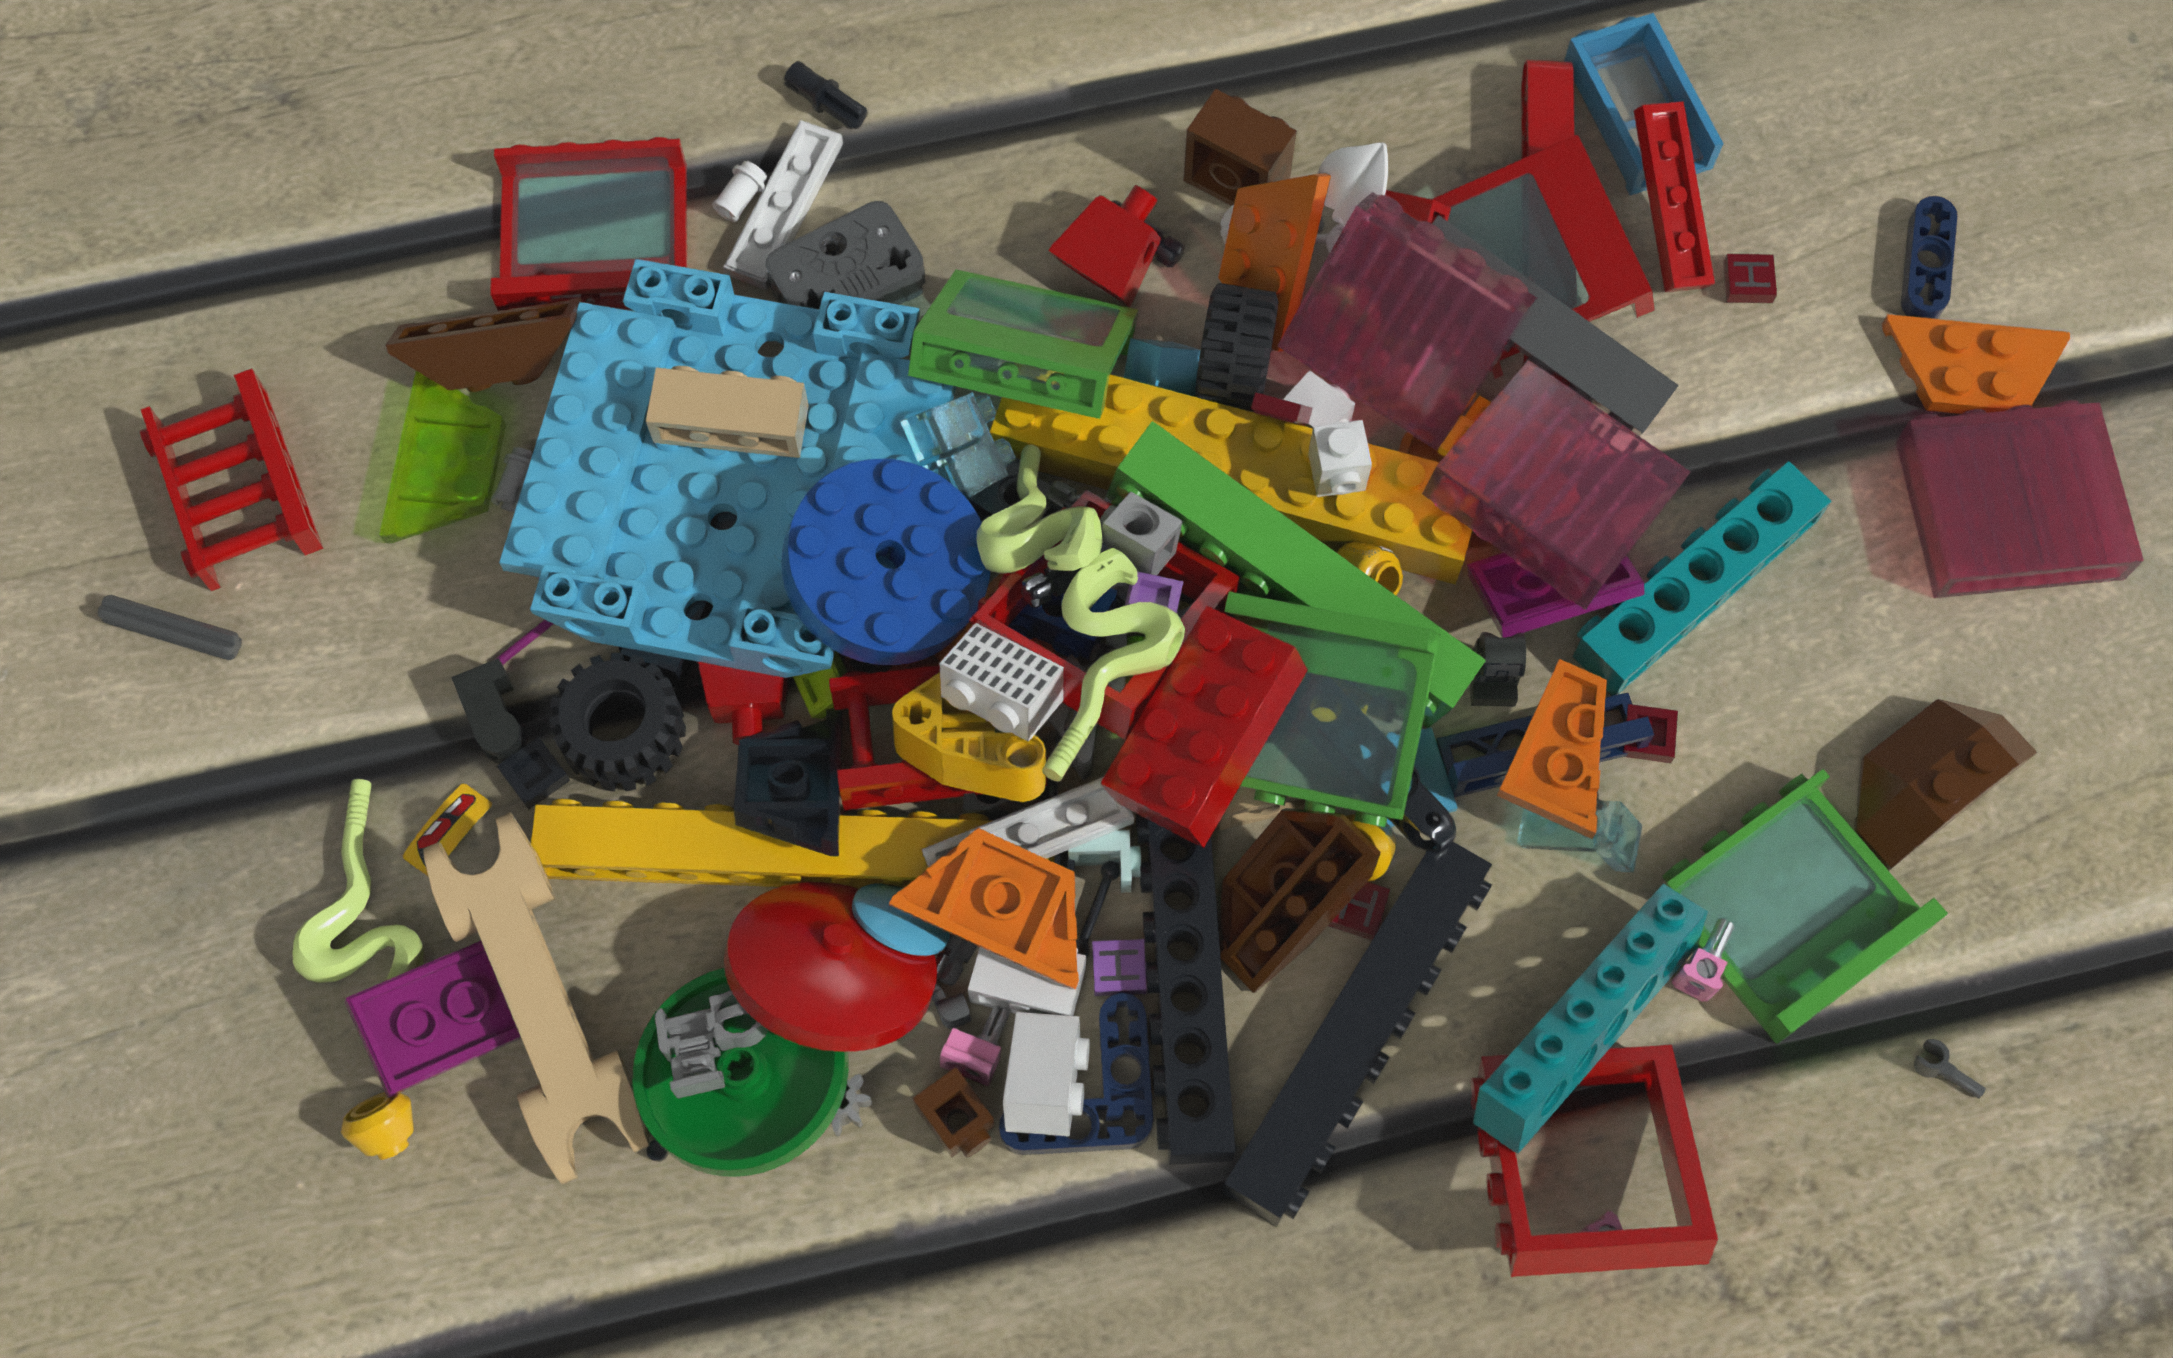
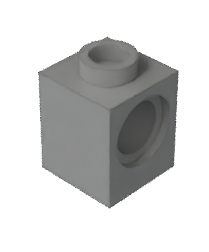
(1141, 533)

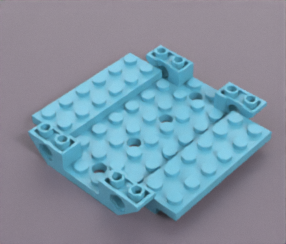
(627, 521)

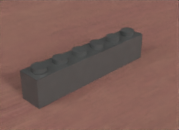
(1579, 351)

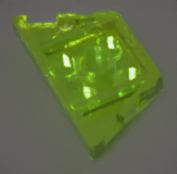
(442, 462)

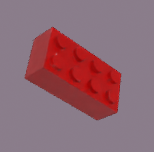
(1205, 725)

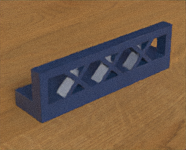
(1490, 770)

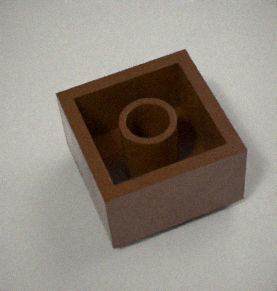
(1236, 147)

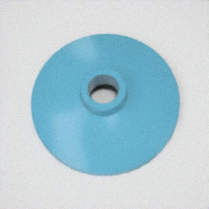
(893, 926)

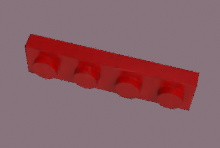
(1674, 196)

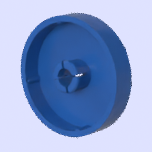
(856, 601)

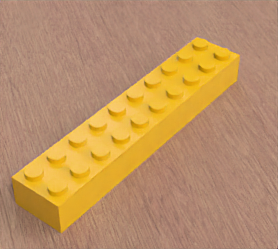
(1259, 454)

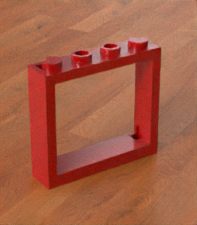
(1202, 582)
(1681, 1245)

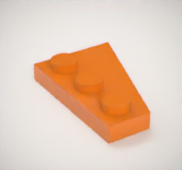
(1560, 752)

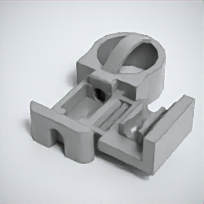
(694, 1040)

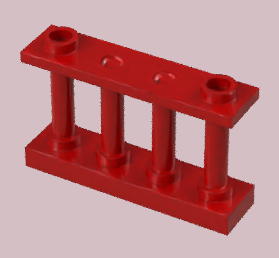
(278, 484)
(867, 782)

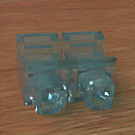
(964, 427)

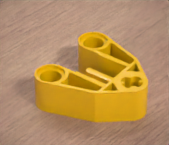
(963, 747)

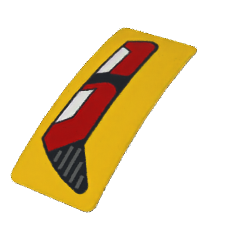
(448, 824)

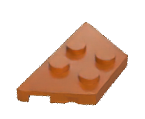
(1274, 241)
(1974, 364)
(1001, 903)

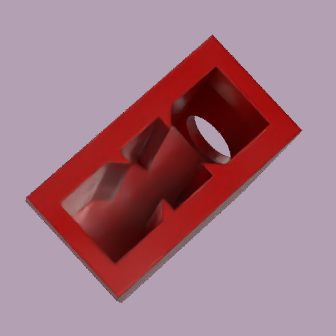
(1111, 244)
(743, 698)

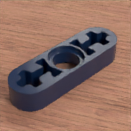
(1940, 243)

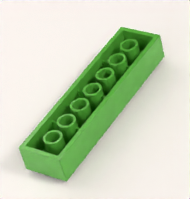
(1273, 552)

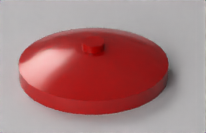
(818, 975)

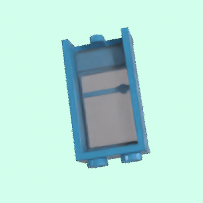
(1633, 68)

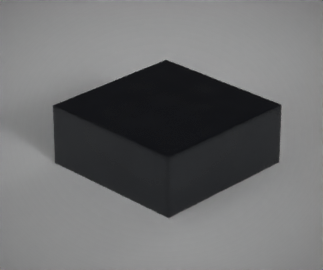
(533, 773)

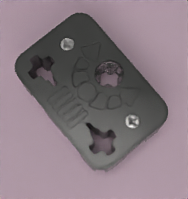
(854, 256)

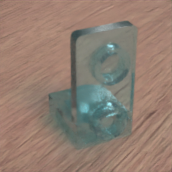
(1614, 841)

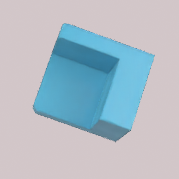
(1163, 365)

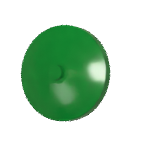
(772, 1100)

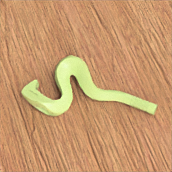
(1020, 537)
(1159, 648)
(311, 945)

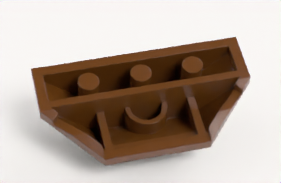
(486, 346)
(1932, 775)
(1290, 890)

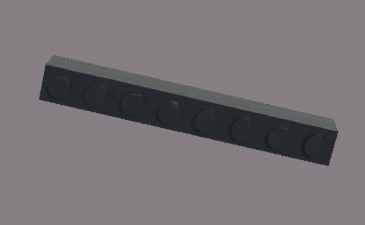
(1354, 1033)

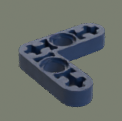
(1116, 1096)

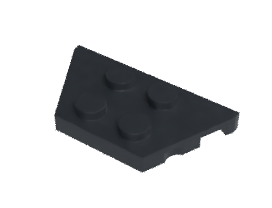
(791, 783)

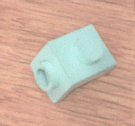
(1114, 848)

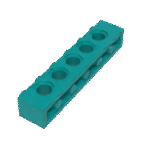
(1784, 495)
(1589, 1018)

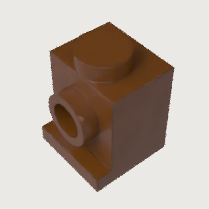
(950, 1096)

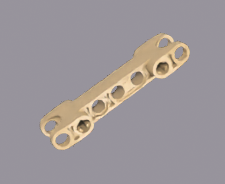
(571, 1081)

